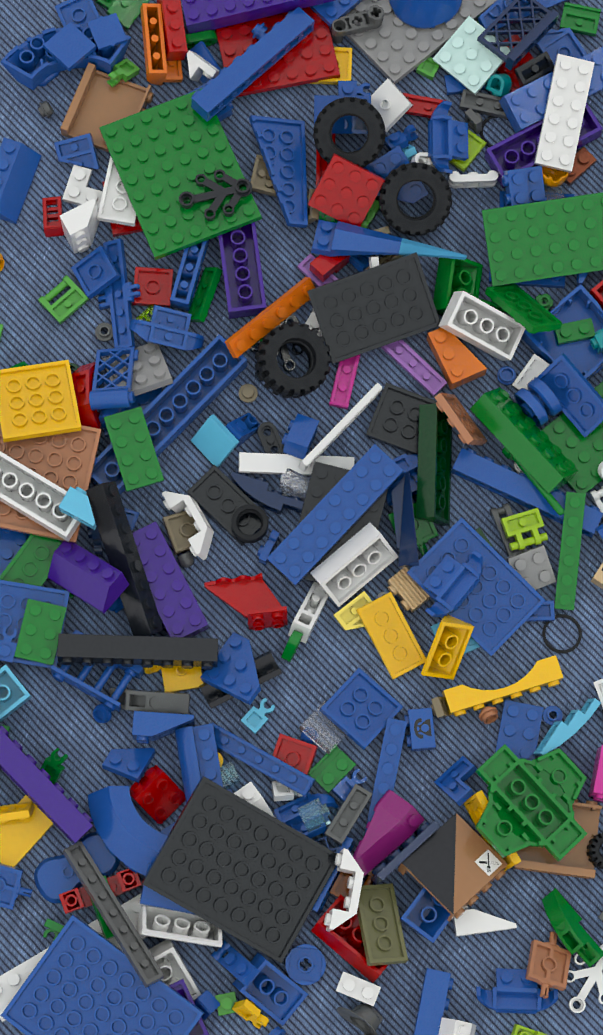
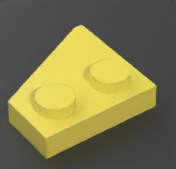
(348, 617)

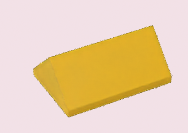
(447, 648)

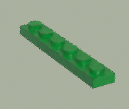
(570, 551)

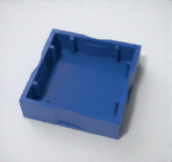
(573, 307)

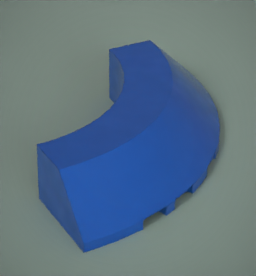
(33, 64)
(123, 828)

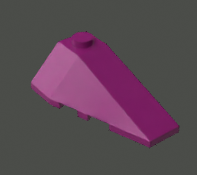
(390, 826)

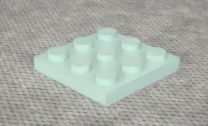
(467, 58)

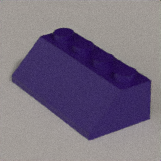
(86, 576)

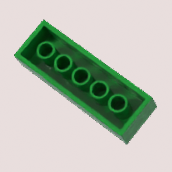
(524, 439)

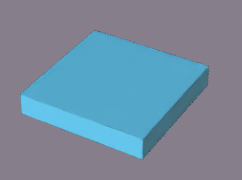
(215, 441)

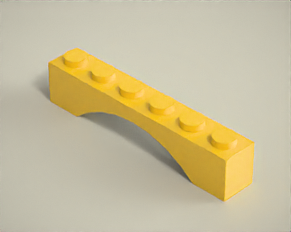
(463, 698)

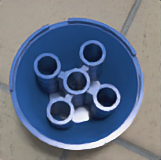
(425, 13)

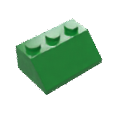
(455, 276)

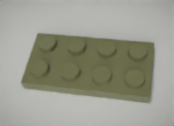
(381, 925)

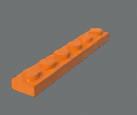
(269, 318)

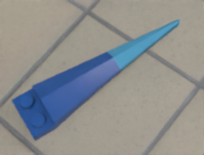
(348, 239)

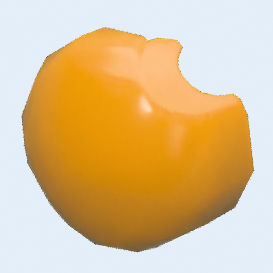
(553, 177)

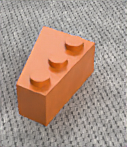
(454, 358)

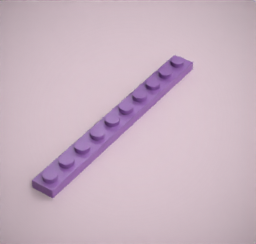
(398, 350)

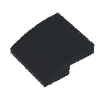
(534, 69)

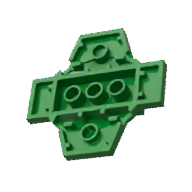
(531, 802)

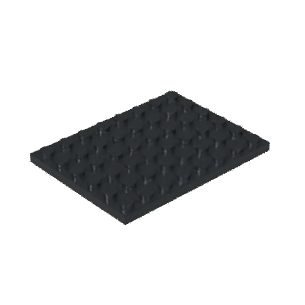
(241, 869)

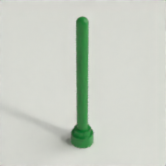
(549, 497)

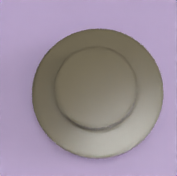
(248, 393)

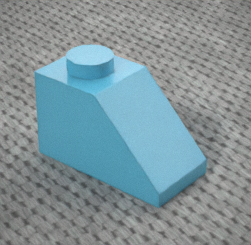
(77, 506)

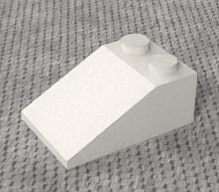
(173, 966)

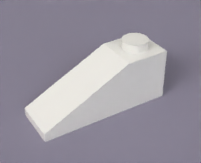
(309, 611)
(478, 922)

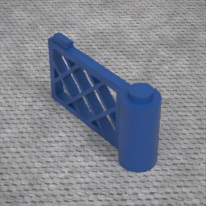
(113, 395)

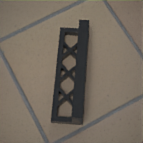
(266, 670)

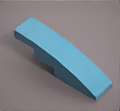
(562, 731)

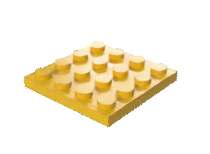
(37, 401)

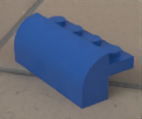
(197, 756)

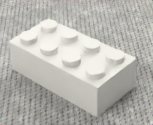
(482, 325)

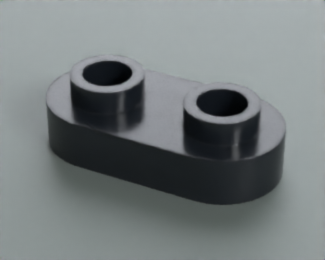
(272, 440)

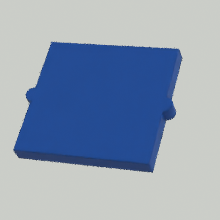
(107, 31)

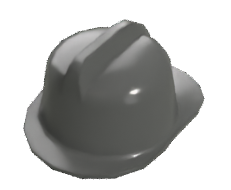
(362, 1017)

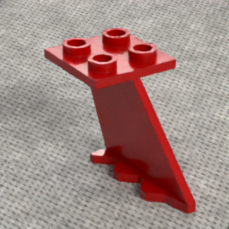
(251, 599)

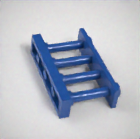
(110, 703)

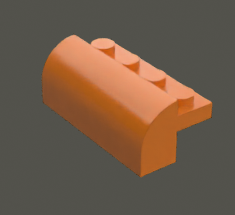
(157, 68)

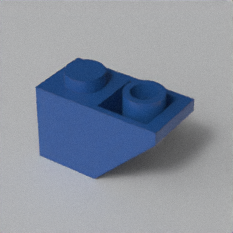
(243, 427)

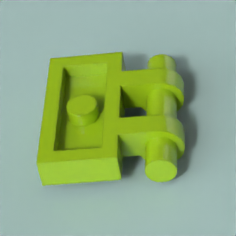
(522, 523)

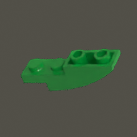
(571, 933)

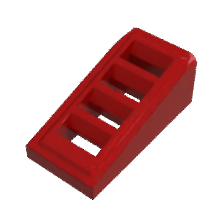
(52, 228)

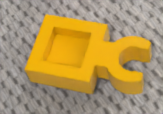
(248, 1011)

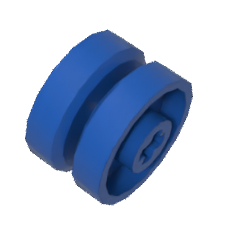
(538, 401)

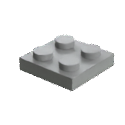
(534, 567)

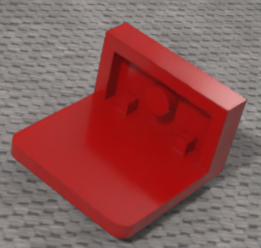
(157, 794)

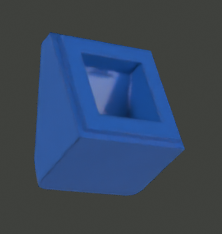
(207, 1003)

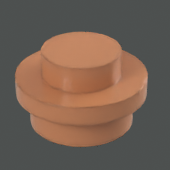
(488, 714)

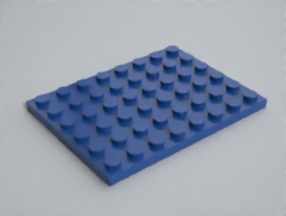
(93, 990)

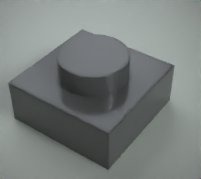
(474, 120)

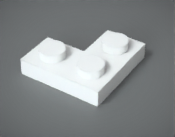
(77, 188)

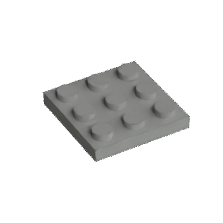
(149, 371)

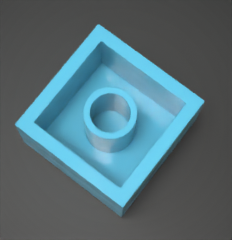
(11, 693)

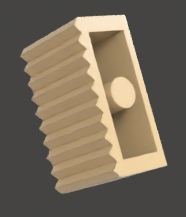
(407, 590)

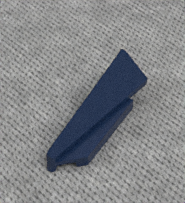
(405, 523)

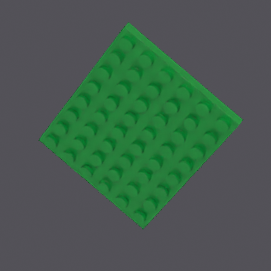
(159, 159)

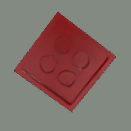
(346, 191)

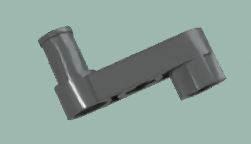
(345, 27)

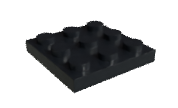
(397, 418)

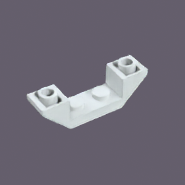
(202, 540)
(346, 864)

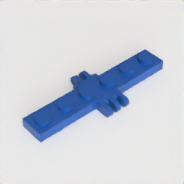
(119, 296)

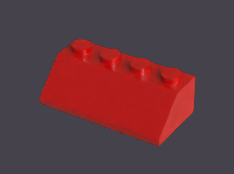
(347, 942)

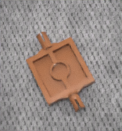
(548, 965)

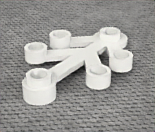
(595, 975)

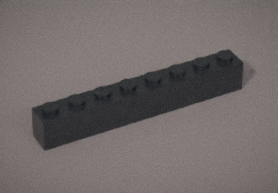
(124, 556)
(137, 651)

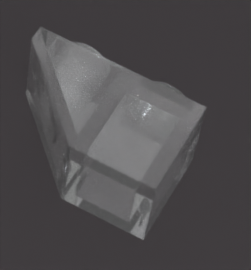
(294, 484)

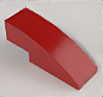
(325, 266)

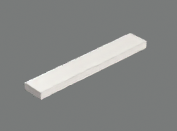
(340, 427)
(278, 463)

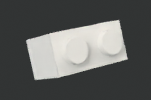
(358, 989)

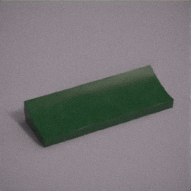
(434, 465)

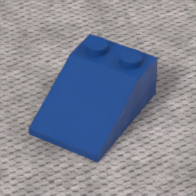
(155, 725)
(272, 990)

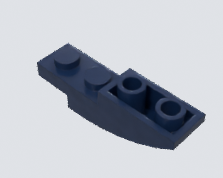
(258, 492)

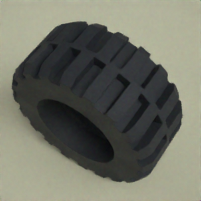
(354, 107)
(441, 199)
(313, 347)

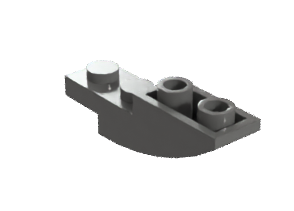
(154, 701)

